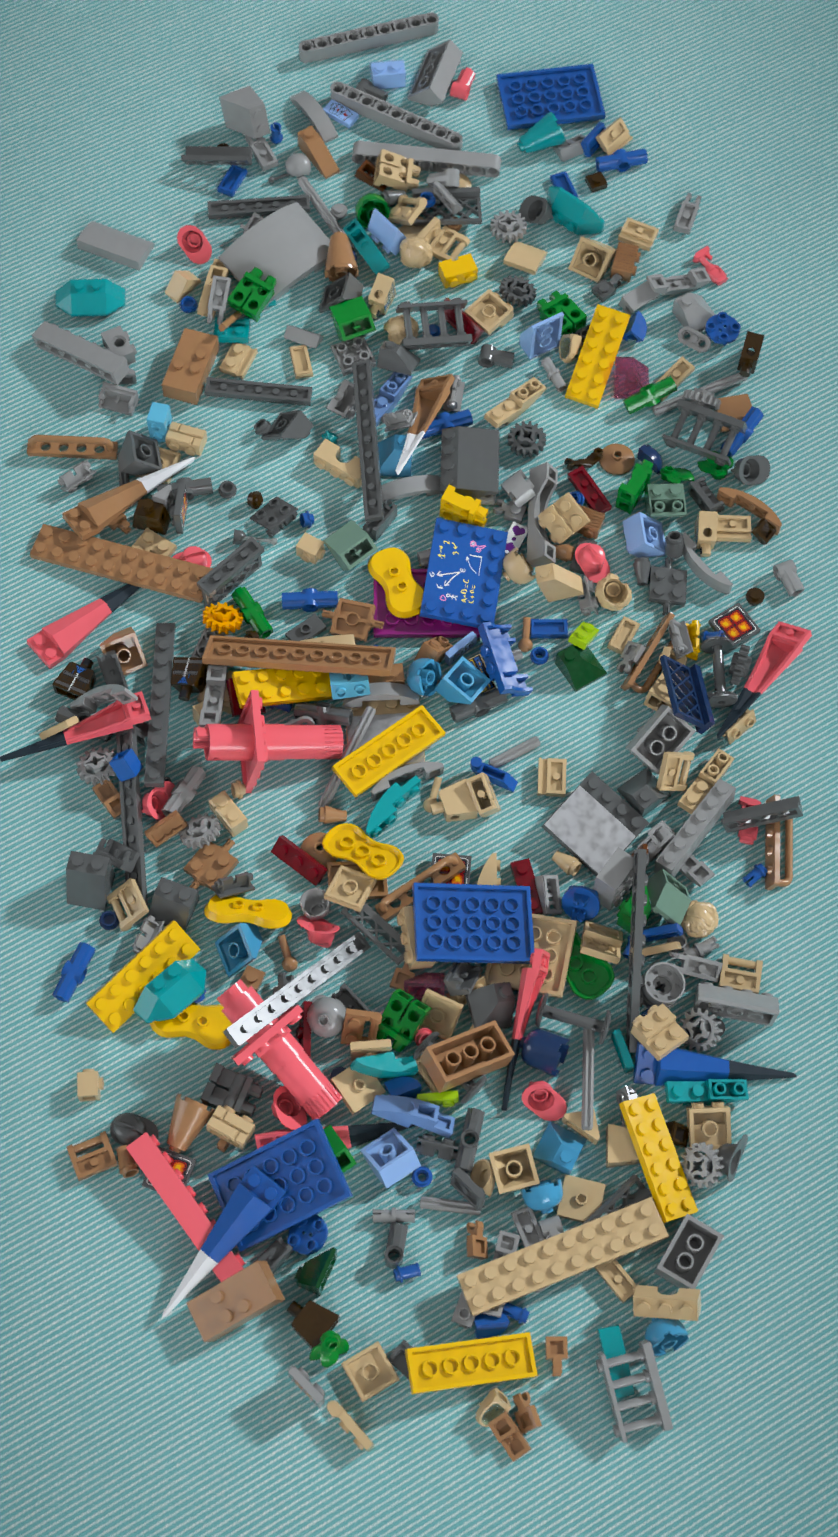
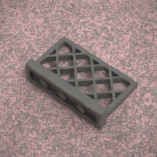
(464, 195)
(231, 572)

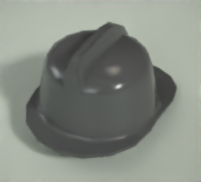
(536, 210)
(752, 469)
(129, 1127)
(731, 1156)

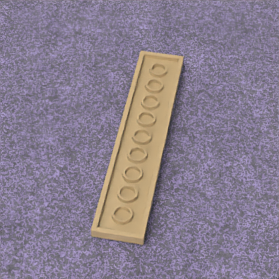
(562, 1256)

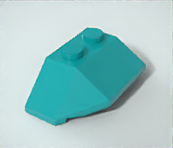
(573, 213)
(90, 297)
(171, 991)

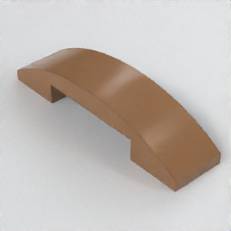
(750, 503)

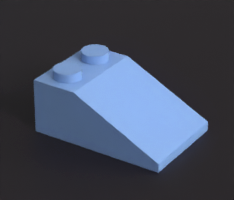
(542, 336)

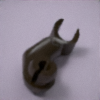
(588, 462)

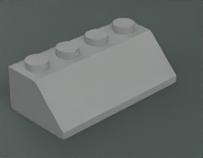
(435, 74)
(737, 1004)

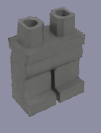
(231, 1090)

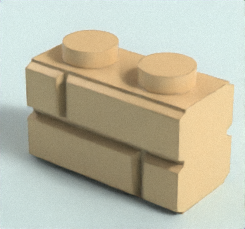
(186, 439)
(483, 795)
(228, 813)
(231, 1127)

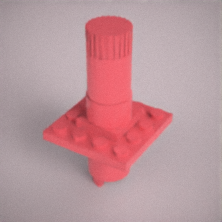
(258, 742)
(281, 1052)

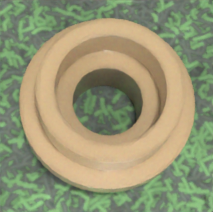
(238, 789)

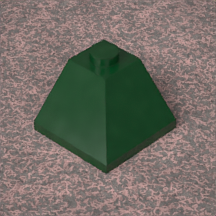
(579, 666)
(316, 1271)

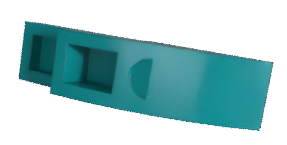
(366, 247)
(385, 809)
(706, 1091)

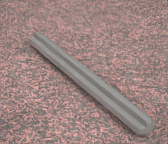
(320, 206)
(713, 387)
(352, 746)
(587, 1080)

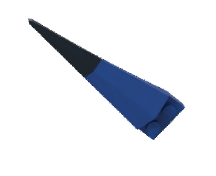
(693, 1066)

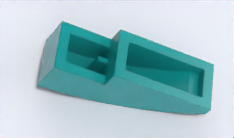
(385, 1066)
(613, 1346)

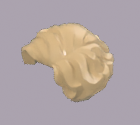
(415, 252)
(396, 328)
(612, 593)
(700, 919)

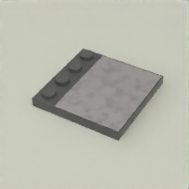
(594, 823)

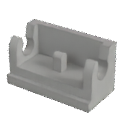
(637, 298)
(118, 398)

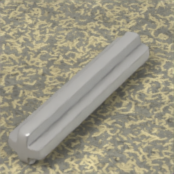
(515, 752)
(448, 1205)

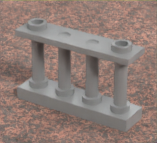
(655, 1396)

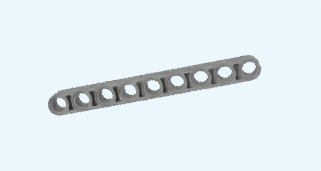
(368, 37)
(396, 117)
(432, 158)

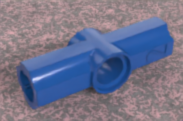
(621, 160)
(752, 419)
(447, 420)
(309, 600)
(74, 972)

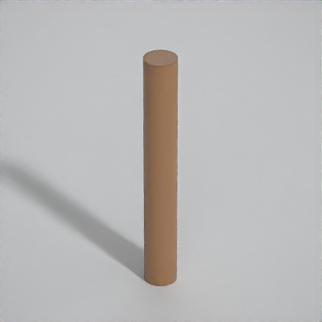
(224, 325)

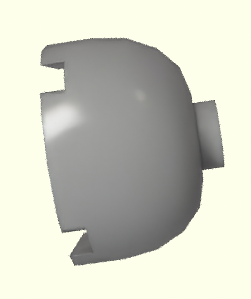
(326, 1017)

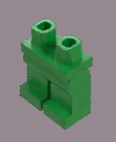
(252, 294)
(574, 317)
(630, 494)
(402, 1026)

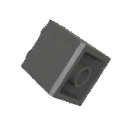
(89, 880)

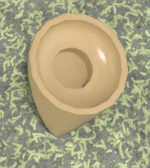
(483, 1176)

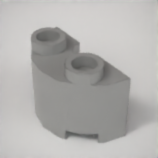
(344, 402)
(518, 488)

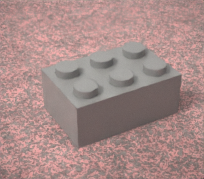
(659, 735)
(614, 879)
(689, 1253)

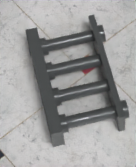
(427, 340)
(704, 414)

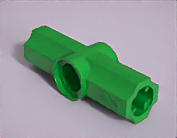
(650, 395)
(252, 612)

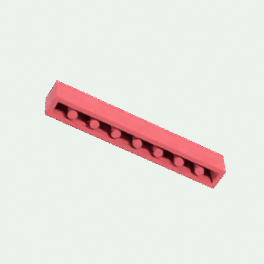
(180, 1199)

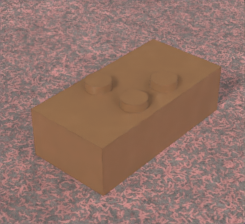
(190, 366)
(467, 1056)
(235, 1301)

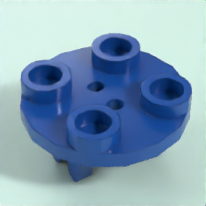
(716, 329)
(581, 903)
(305, 1243)

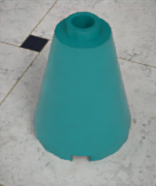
(542, 135)

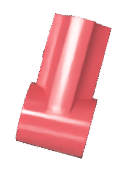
(461, 87)

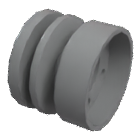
(668, 979)

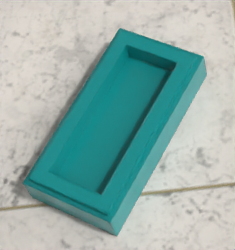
(622, 1051)

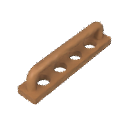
(73, 442)
(637, 668)
(772, 852)
(452, 861)

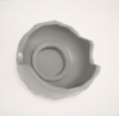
(298, 165)
(314, 904)

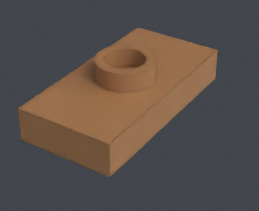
(166, 828)

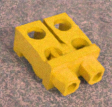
(462, 508)

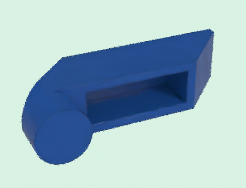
(495, 775)

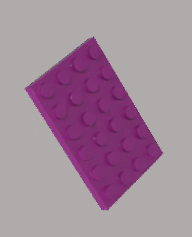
(414, 626)

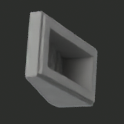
(553, 886)

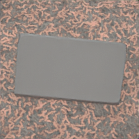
(570, 149)
(446, 198)
(303, 336)
(165, 497)

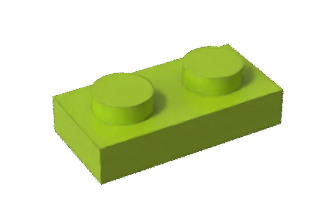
(583, 635)
(446, 1098)

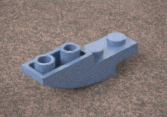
(390, 394)
(413, 1111)

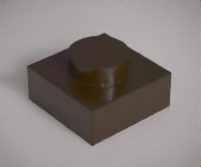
(596, 182)
(763, 531)

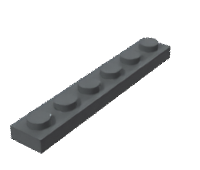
(247, 207)
(258, 391)

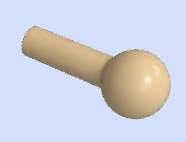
(433, 794)

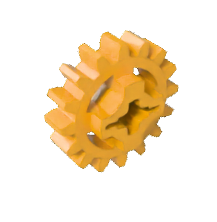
(222, 618)

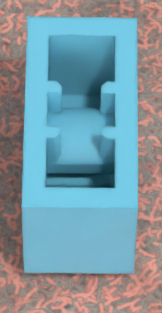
(159, 421)
(348, 685)

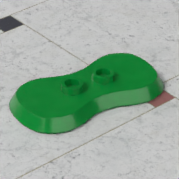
(588, 975)

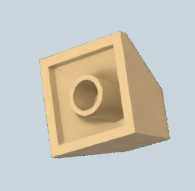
(592, 259)
(514, 1168)

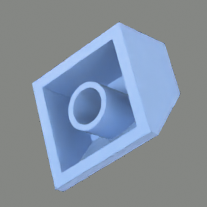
(388, 74)
(385, 232)
(644, 536)
(390, 1157)

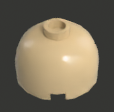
(517, 568)

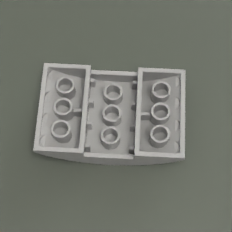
(280, 245)

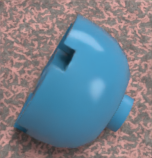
(423, 676)
(543, 1196)
(666, 1334)

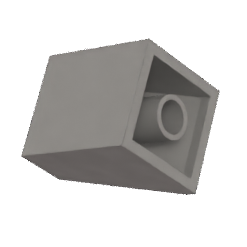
(245, 112)

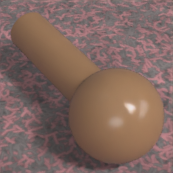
(525, 643)
(289, 962)

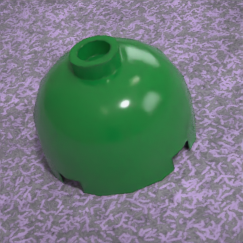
(367, 204)

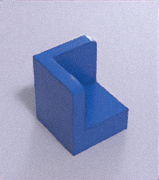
(126, 764)

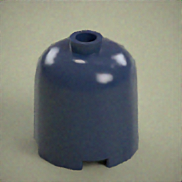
(544, 1050)

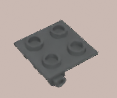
(275, 515)

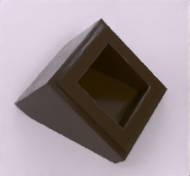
(679, 1133)

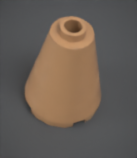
(340, 258)
(186, 1123)

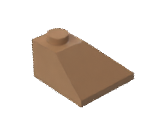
(127, 649)

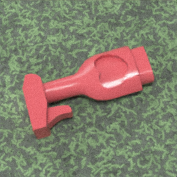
(714, 271)
(748, 835)

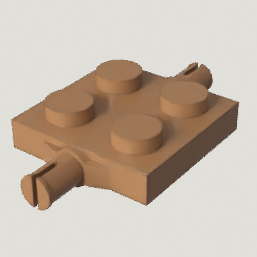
(353, 618)
(211, 864)

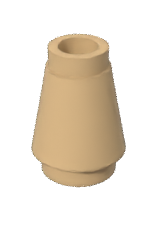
(567, 863)

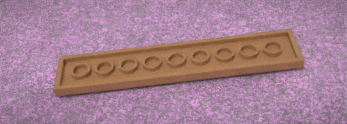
(119, 563)
(299, 655)

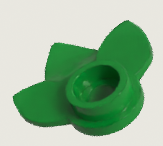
(709, 466)
(675, 475)
(329, 1349)

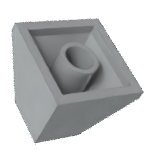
(692, 311)

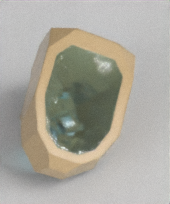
(569, 347)
(492, 1407)

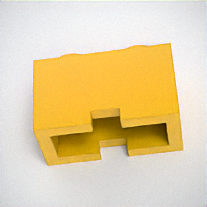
(458, 271)

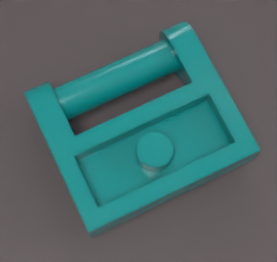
(234, 334)

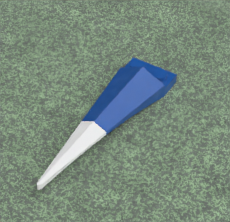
(244, 1211)

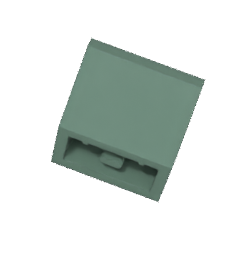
(665, 500)
(350, 545)
(668, 897)

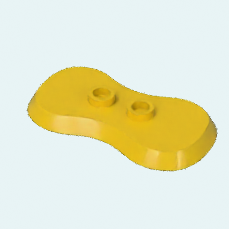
(393, 571)
(352, 844)
(263, 913)
(199, 1023)

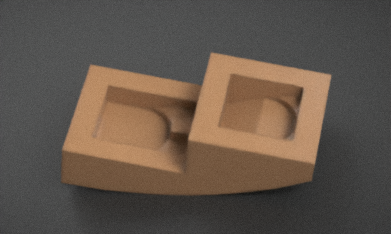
(109, 797)
(509, 1436)

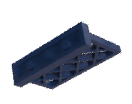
(693, 686)

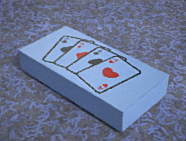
(341, 113)
(460, 648)

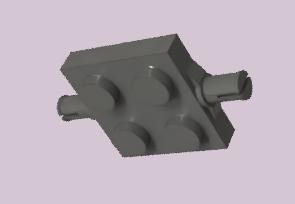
(667, 586)

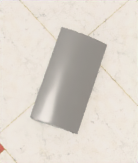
(114, 245)

